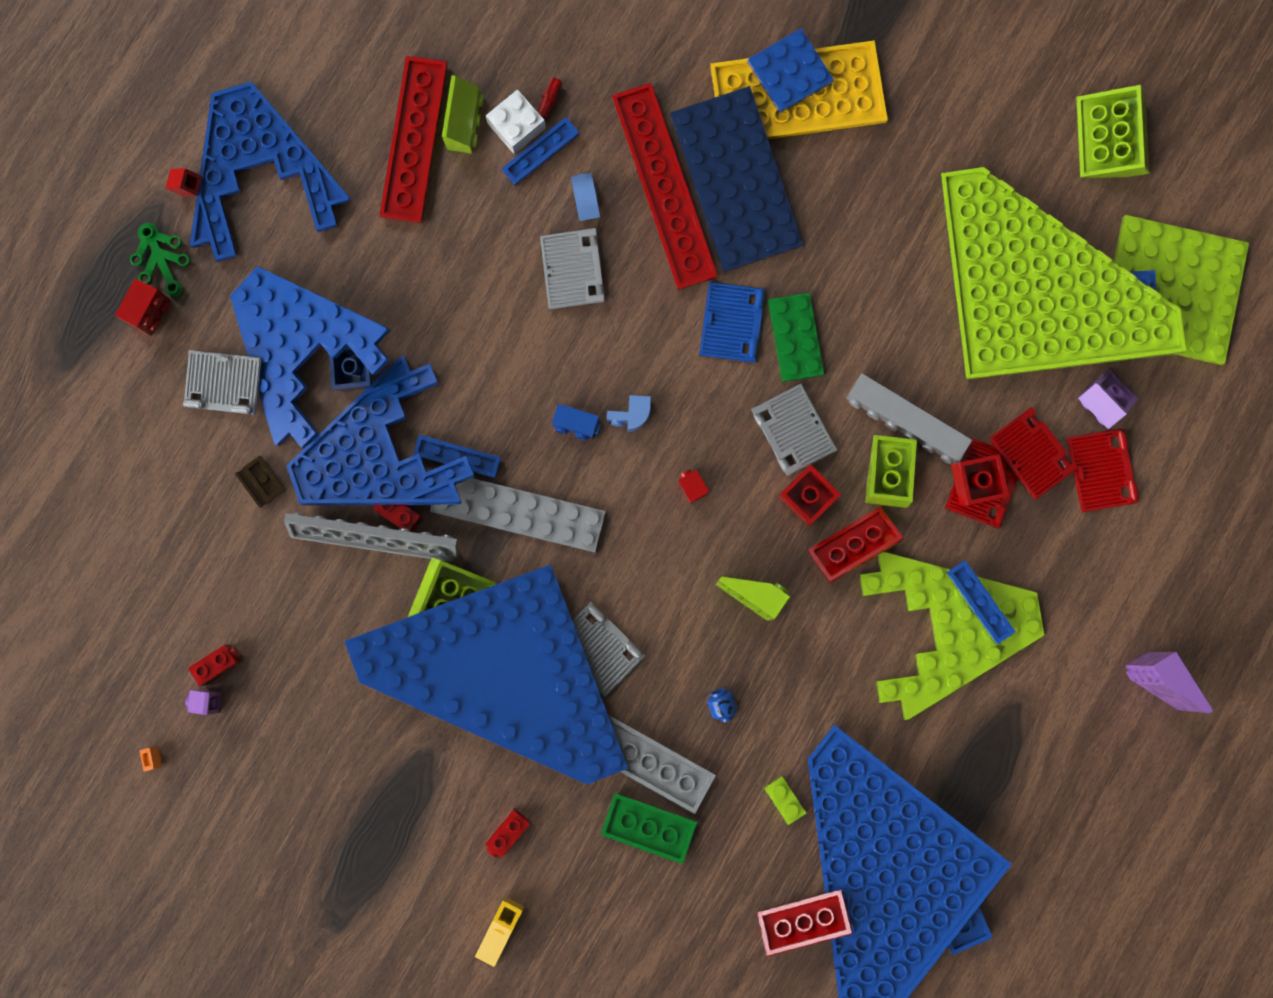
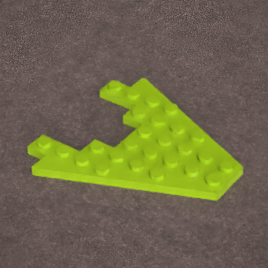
(961, 641)

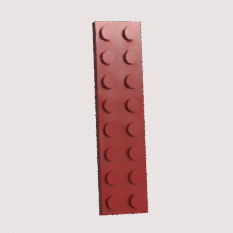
(413, 139)

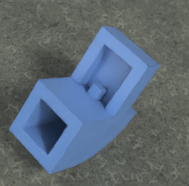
(585, 196)
(636, 417)

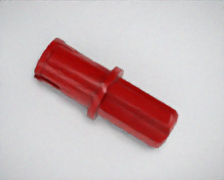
(549, 98)

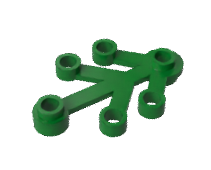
(158, 257)

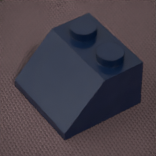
(349, 372)

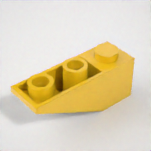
(499, 931)

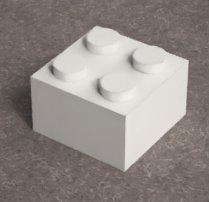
(516, 122)

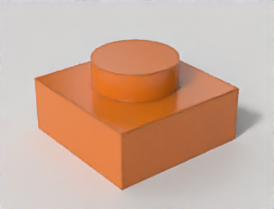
(150, 758)

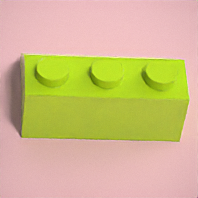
(462, 115)

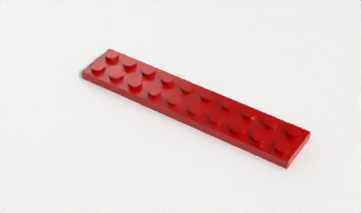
(664, 186)

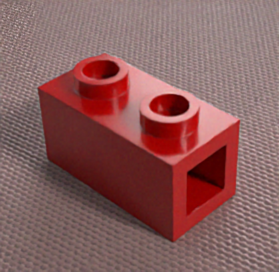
(399, 515)
(215, 664)
(507, 833)

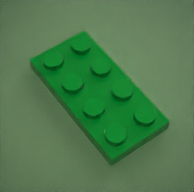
(795, 337)
(648, 828)

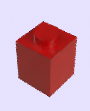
(183, 182)
(692, 485)

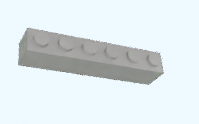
(908, 419)

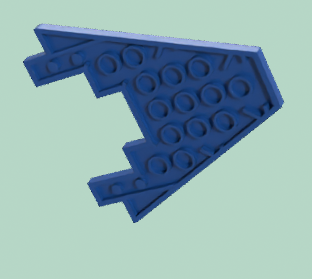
(285, 329)
(357, 459)

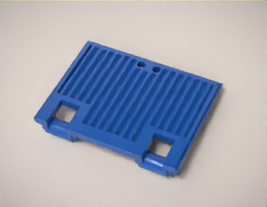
(731, 322)

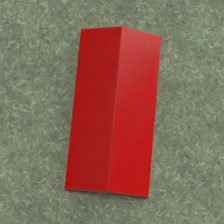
(855, 545)
(805, 923)

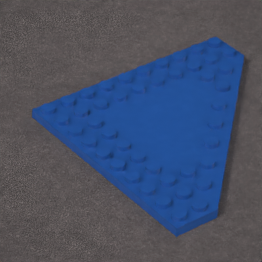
(502, 670)
(901, 866)

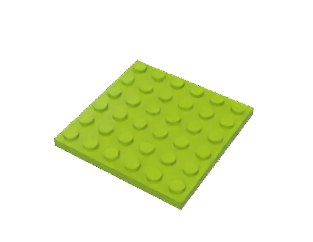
(1193, 272)

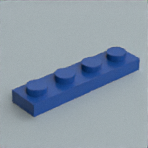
(540, 151)
(447, 452)
(980, 602)

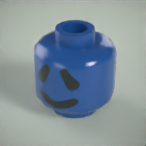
(722, 704)

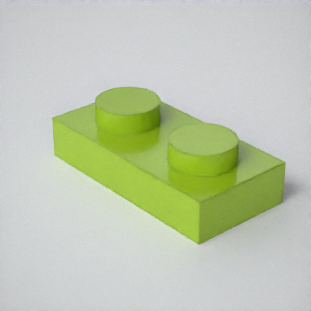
(785, 800)

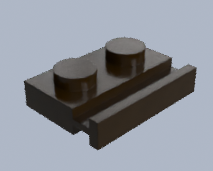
(260, 481)

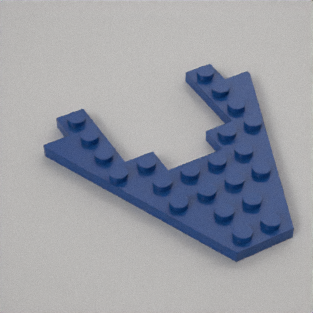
(245, 134)

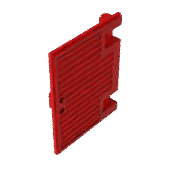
(1033, 452)
(1102, 470)
(981, 510)

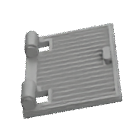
(571, 268)
(222, 382)
(794, 429)
(604, 648)

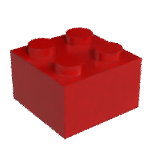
(143, 307)
(979, 480)
(809, 495)

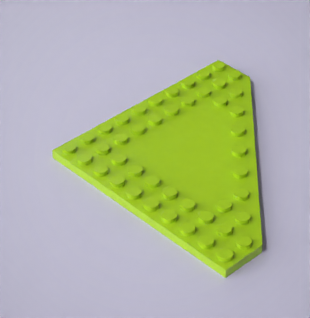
(1040, 293)

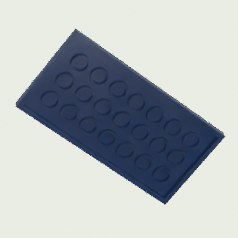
(736, 179)

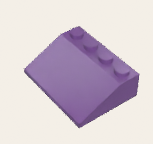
(1169, 680)

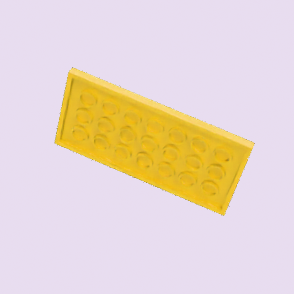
(848, 102)

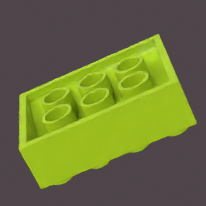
(1113, 133)
(444, 584)
(758, 596)

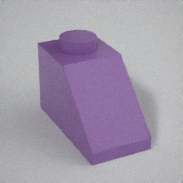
(203, 702)

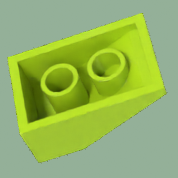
(891, 471)

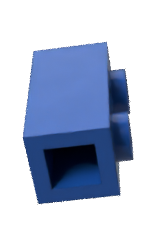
(576, 421)

